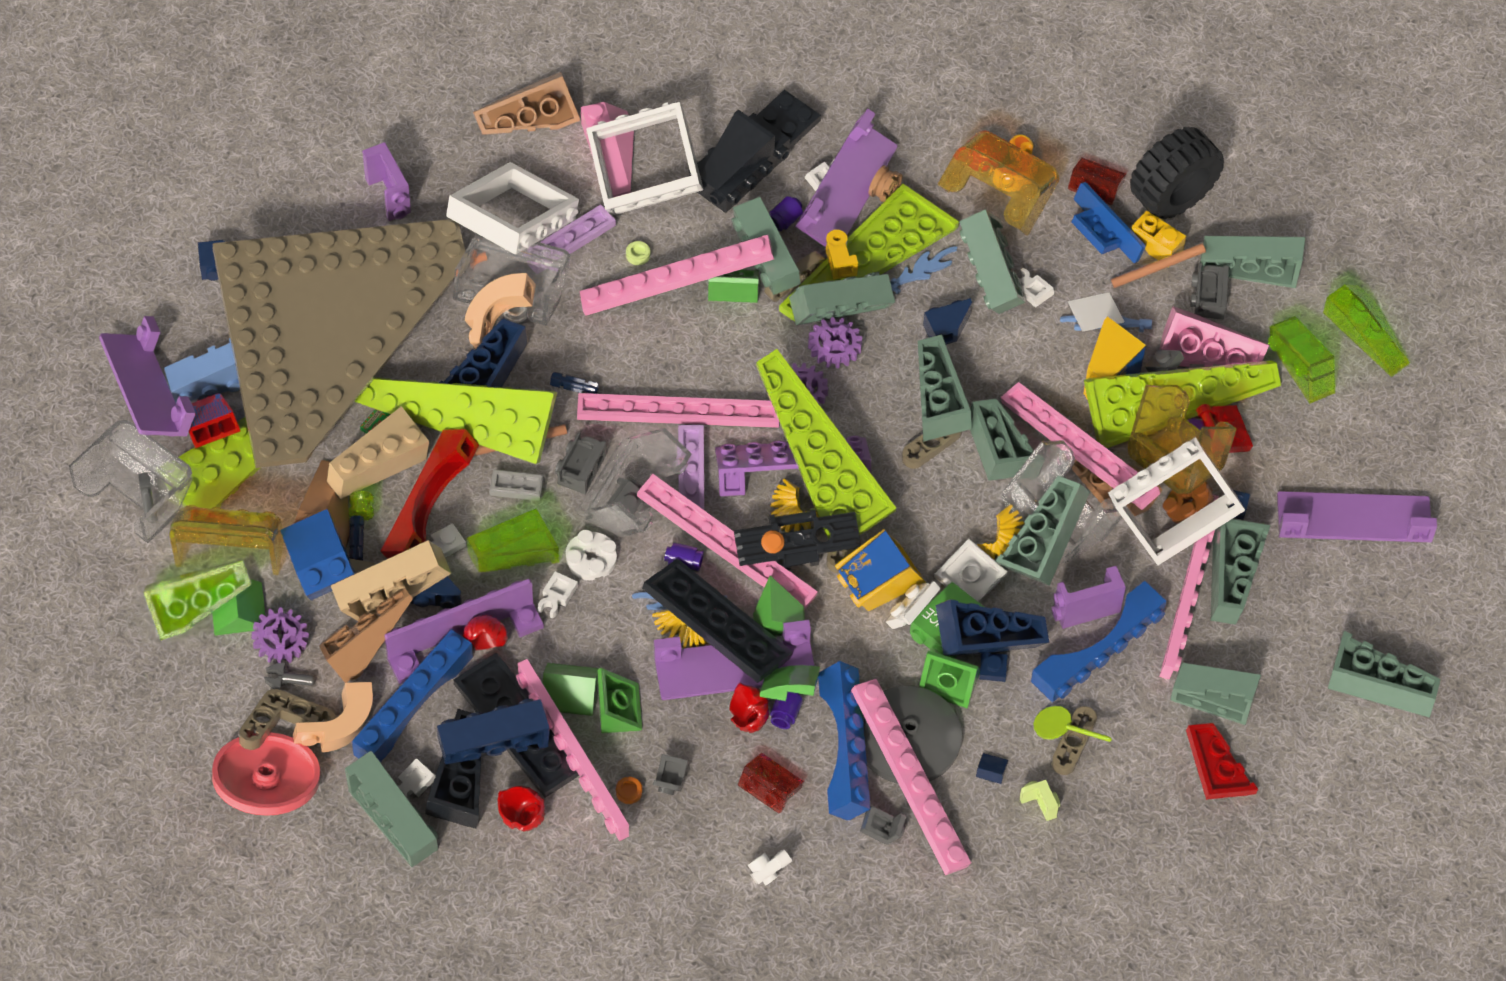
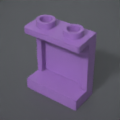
(381, 166)
(1089, 603)

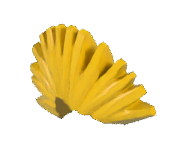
(788, 503)
(1006, 529)
(670, 622)

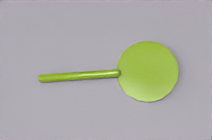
(1056, 721)

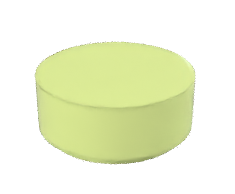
(638, 253)

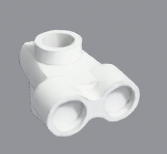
(765, 869)

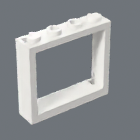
(654, 194)
(465, 208)
(1193, 527)

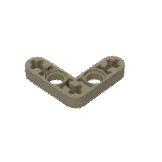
(275, 707)

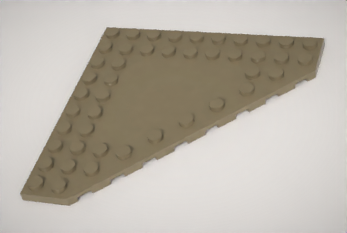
(321, 319)

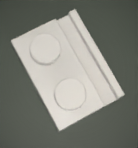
(917, 598)

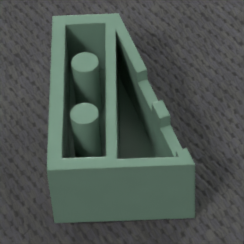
(998, 440)
(1216, 691)

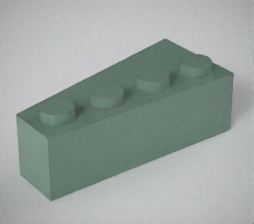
(753, 221)
(992, 261)
(841, 298)
(942, 396)
(1046, 532)
(1234, 563)
(1382, 678)
(390, 809)

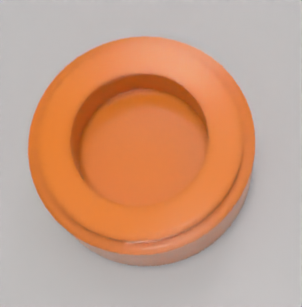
(629, 790)

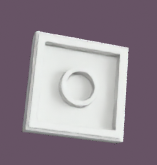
(971, 571)

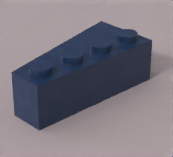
(493, 358)
(983, 630)
(494, 732)

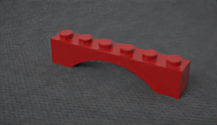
(448, 458)

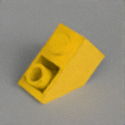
(1158, 236)

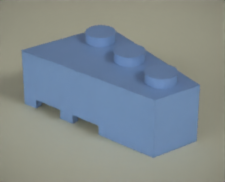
(203, 375)

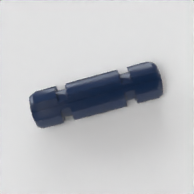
(574, 383)
(356, 537)

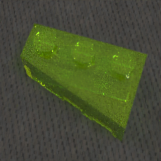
(1304, 358)
(513, 543)

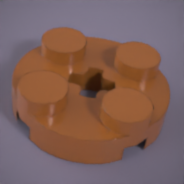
(1180, 509)

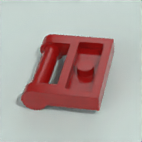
(1228, 414)

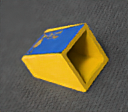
(1115, 352)
(878, 572)

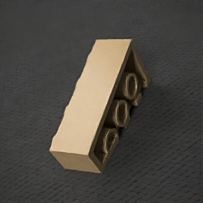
(378, 454)
(411, 569)

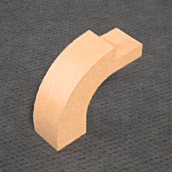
(495, 299)
(340, 731)

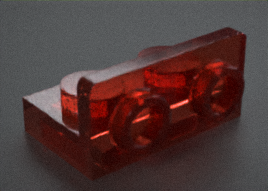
(1100, 178)
(769, 782)

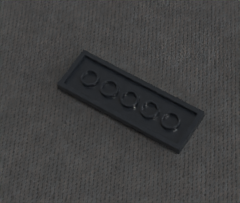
(717, 620)
(495, 685)

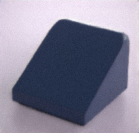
(991, 768)

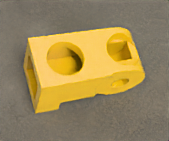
(838, 257)

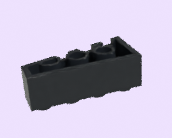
(456, 789)

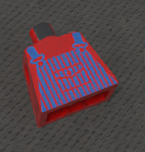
(212, 420)

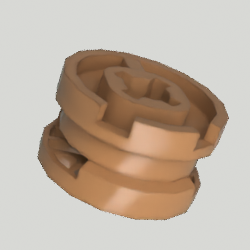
(885, 183)

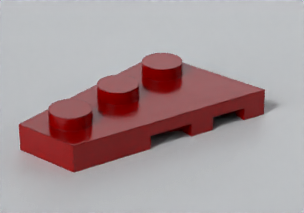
(1215, 765)

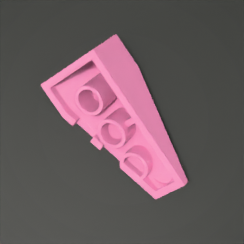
(615, 149)
(1208, 342)

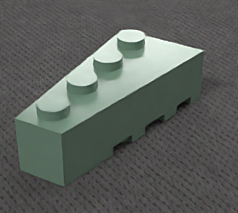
(1256, 257)

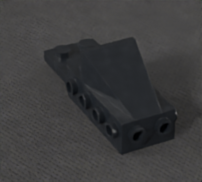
(753, 149)

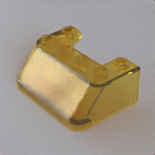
(1008, 170)
(1162, 428)
(227, 528)

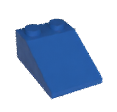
(317, 554)

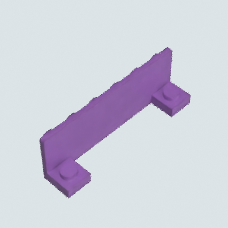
(847, 181)
(144, 383)
(752, 457)
(1355, 517)
(424, 633)
(707, 671)

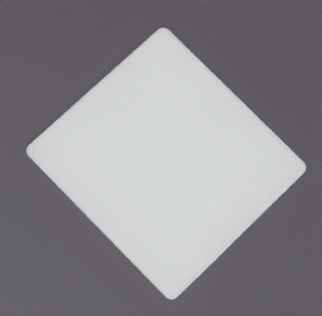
(1093, 310)

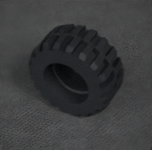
(1176, 172)

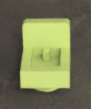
(1042, 793)

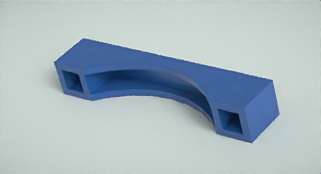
(436, 669)
(1061, 672)
(849, 786)

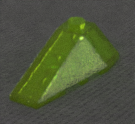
(1366, 326)
(190, 597)

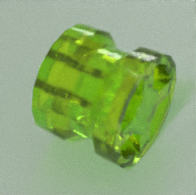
(362, 504)

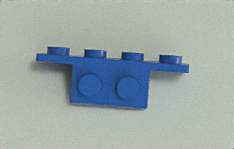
(1103, 226)

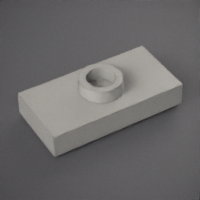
(516, 485)

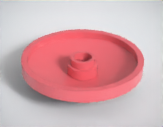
(266, 779)

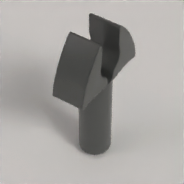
(146, 491)
(285, 677)

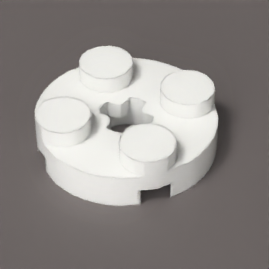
(591, 542)

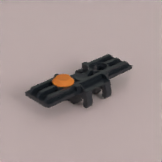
(797, 547)

